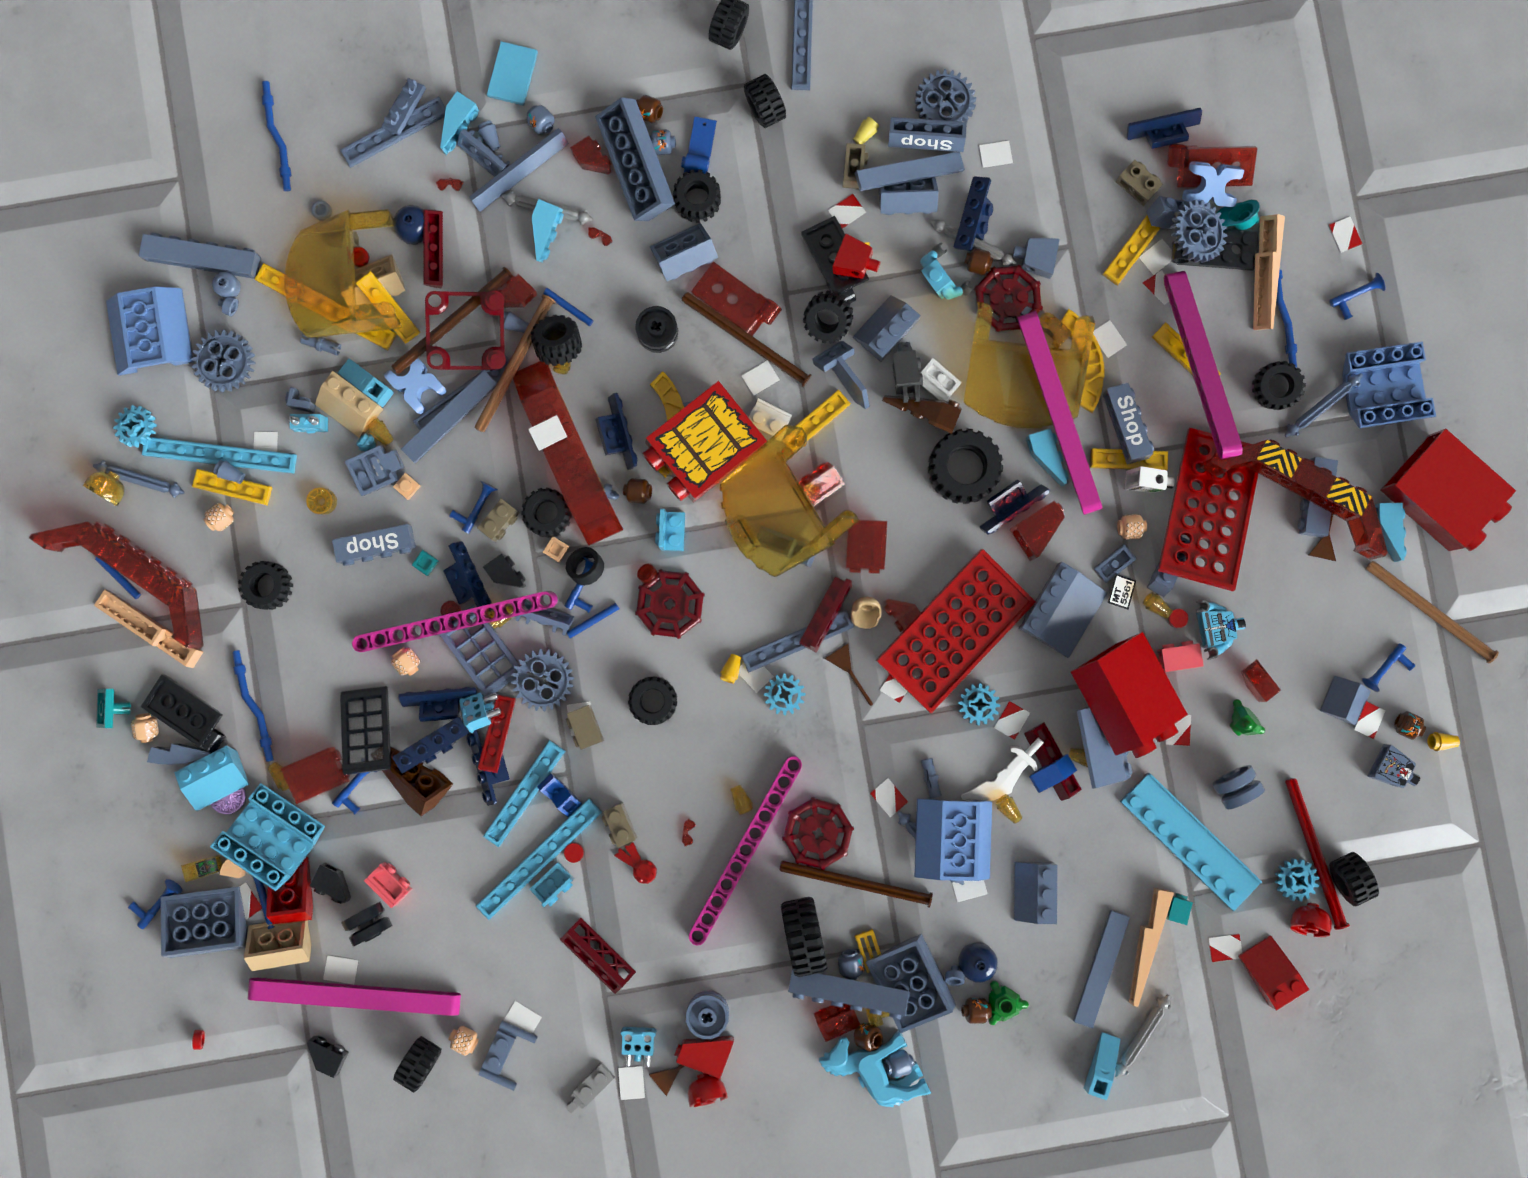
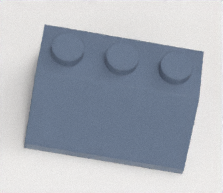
(909, 197)
(684, 252)
(887, 327)
(1035, 892)

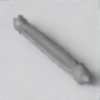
(530, 203)
(997, 254)
(1142, 1036)

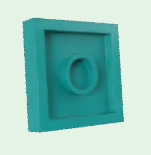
(107, 707)

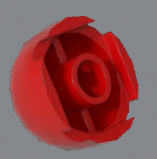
(1311, 920)
(706, 1090)

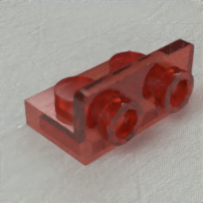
(821, 483)
(836, 1021)

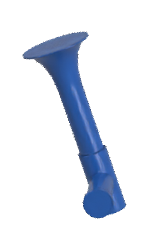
(1376, 283)
(470, 521)
(573, 598)
(1372, 682)
(342, 796)
(171, 888)

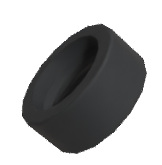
(576, 558)

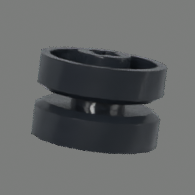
(654, 318)
(367, 925)

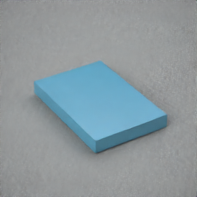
(512, 73)

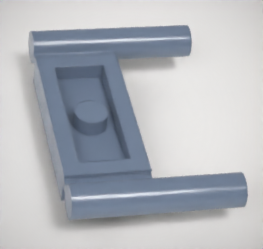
(499, 1052)

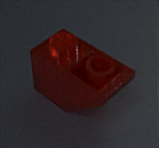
(589, 156)
(517, 293)
(902, 612)
(1259, 682)

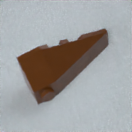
(938, 412)
(419, 785)

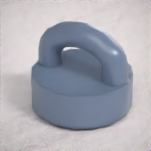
(610, 493)

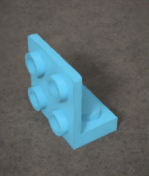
(671, 530)

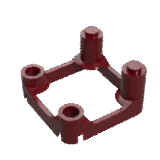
(492, 304)

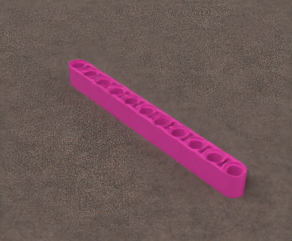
(1202, 365)
(1059, 412)
(446, 625)
(743, 859)
(354, 996)

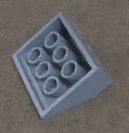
(1063, 609)
(1101, 761)
(202, 922)
(913, 969)

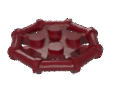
(1009, 287)
(676, 612)
(824, 842)

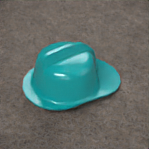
(1242, 215)

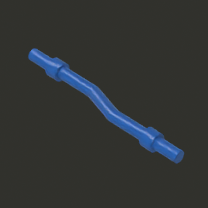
(268, 102)
(1290, 348)
(265, 740)

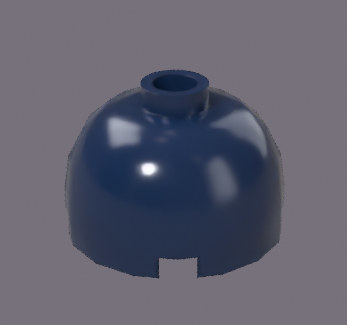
(409, 224)
(971, 956)

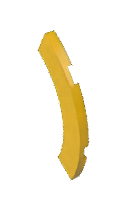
(1095, 369)
(670, 398)

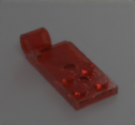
(1181, 156)
(751, 307)

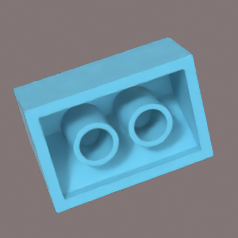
(212, 777)

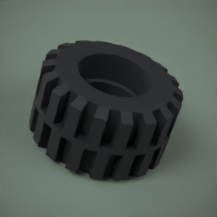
(728, 23)
(765, 100)
(693, 181)
(822, 330)
(556, 340)
(1295, 385)
(530, 508)
(250, 581)
(637, 708)
(1354, 879)
(417, 1064)

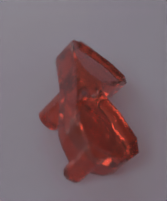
(455, 183)
(594, 233)
(686, 838)

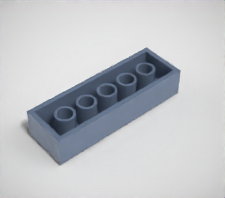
(634, 159)

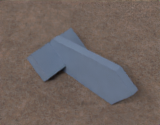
(835, 359)

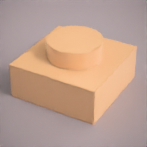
(407, 486)
(556, 549)

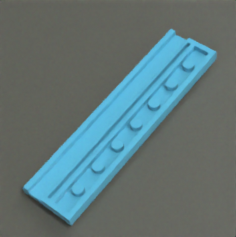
(1191, 841)

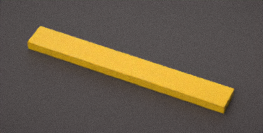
(275, 280)

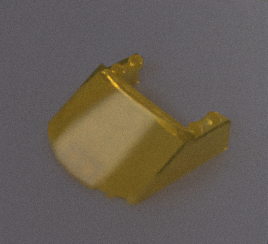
(322, 278)
(1003, 379)
(771, 512)

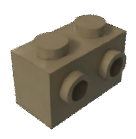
(854, 160)
(1139, 182)
(498, 520)
(584, 727)
(619, 824)

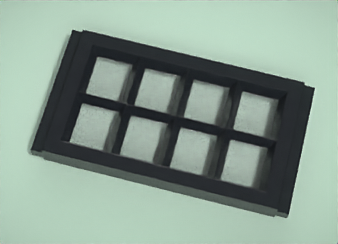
(365, 730)

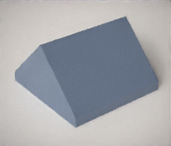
(1345, 700)

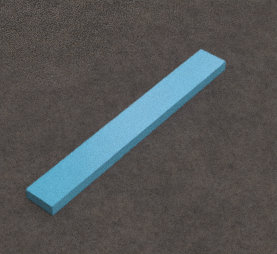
(214, 453)
(539, 859)

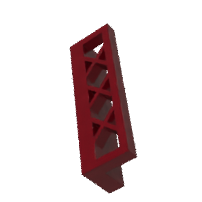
(826, 614)
(593, 960)

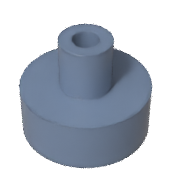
(229, 305)
(954, 976)

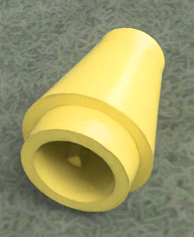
(866, 130)

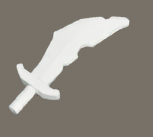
(1006, 777)

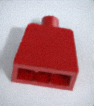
(854, 258)

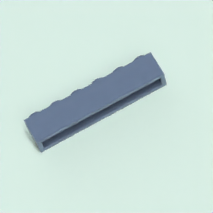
(199, 256)
(850, 992)

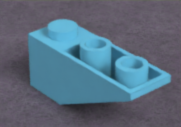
(458, 115)
(544, 224)
(366, 382)
(1044, 451)
(1391, 523)
(1103, 1067)

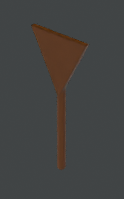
(1324, 547)
(841, 659)
(665, 1078)

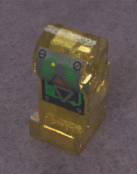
(1055, 329)
(201, 868)

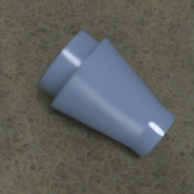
(489, 134)
(514, 323)
(228, 472)

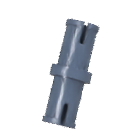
(321, 343)
(931, 778)

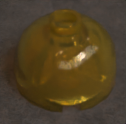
(106, 486)

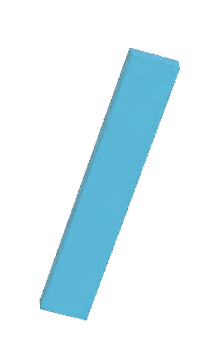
(524, 793)

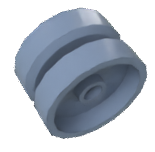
(1238, 787)
(707, 1026)

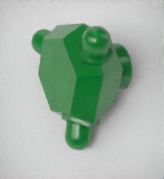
(1245, 721)
(1004, 1003)

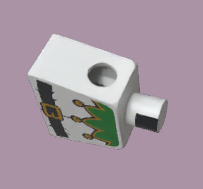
(1148, 480)

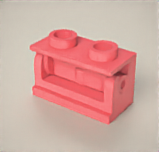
(1180, 657)
(388, 884)

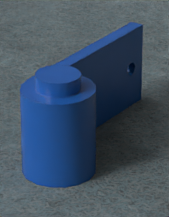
(700, 145)

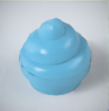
(366, 442)

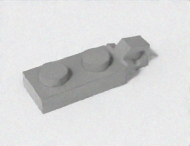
(590, 1087)

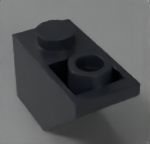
(503, 573)
(331, 882)
(326, 1056)

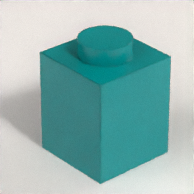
(1179, 909)

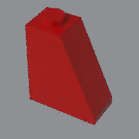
(705, 1054)

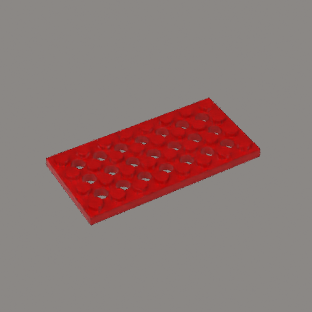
(1180, 509)
(969, 630)

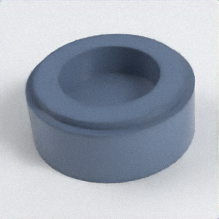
(321, 210)

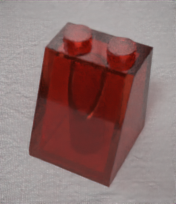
(1037, 530)
(866, 546)
(315, 775)

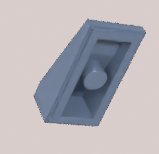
(1115, 563)

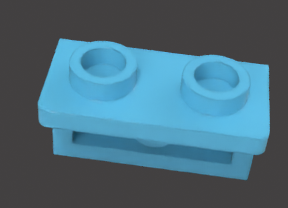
(551, 884)

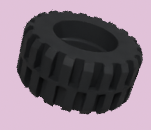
(980, 446)
(803, 936)

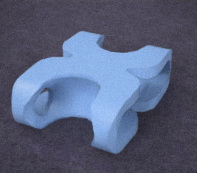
(1213, 183)
(415, 384)

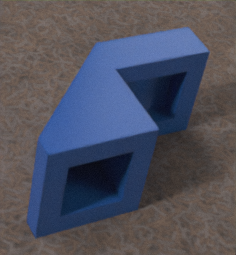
(1053, 774)
(560, 795)

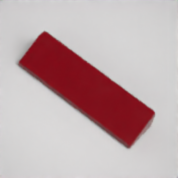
(433, 248)
(1047, 754)

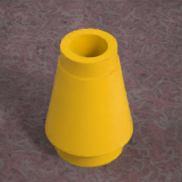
(731, 669)
(1441, 741)

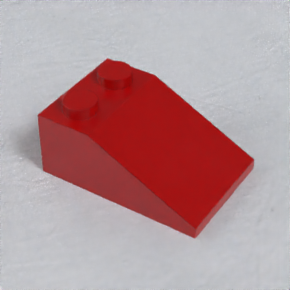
(293, 899)
(1273, 973)

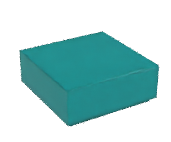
(425, 563)

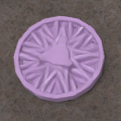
(230, 803)

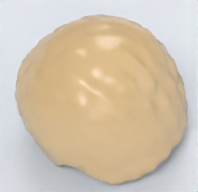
(865, 612)

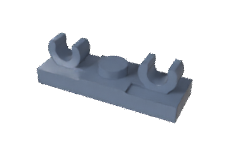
(403, 106)
(481, 153)
(549, 617)

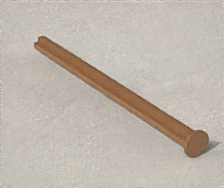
(513, 365)
(1433, 612)

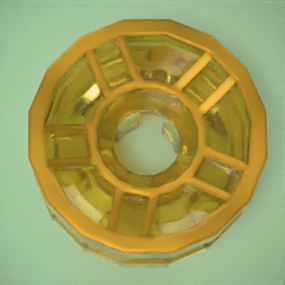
(316, 495)

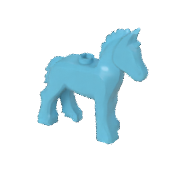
(872, 1071)

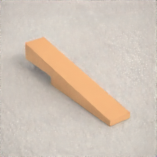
(1267, 270)
(146, 628)
(1148, 942)

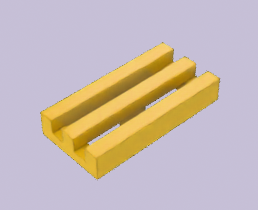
(864, 935)

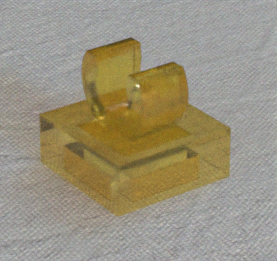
(875, 1019)

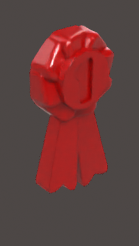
(643, 870)

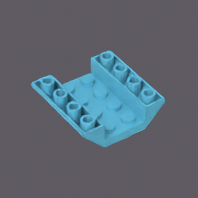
(269, 838)

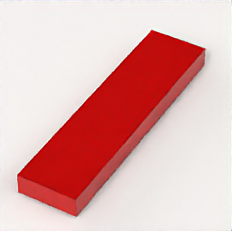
(496, 735)

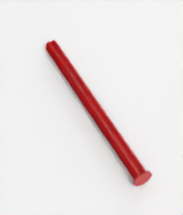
(1316, 854)

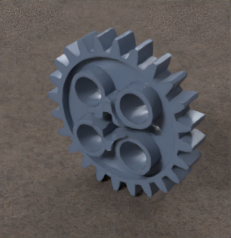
(957, 88)
(1198, 231)
(207, 356)
(534, 696)

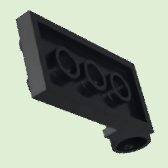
(821, 254)
(1227, 259)
(198, 721)

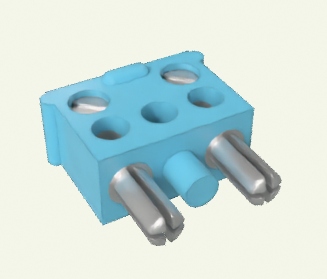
(308, 423)
(476, 710)
(638, 1036)

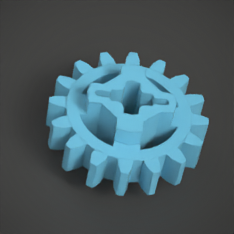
(135, 426)
(978, 695)
(789, 706)
(1302, 874)

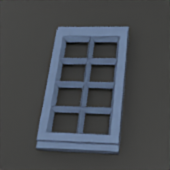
(503, 679)

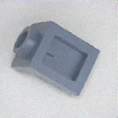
(300, 403)

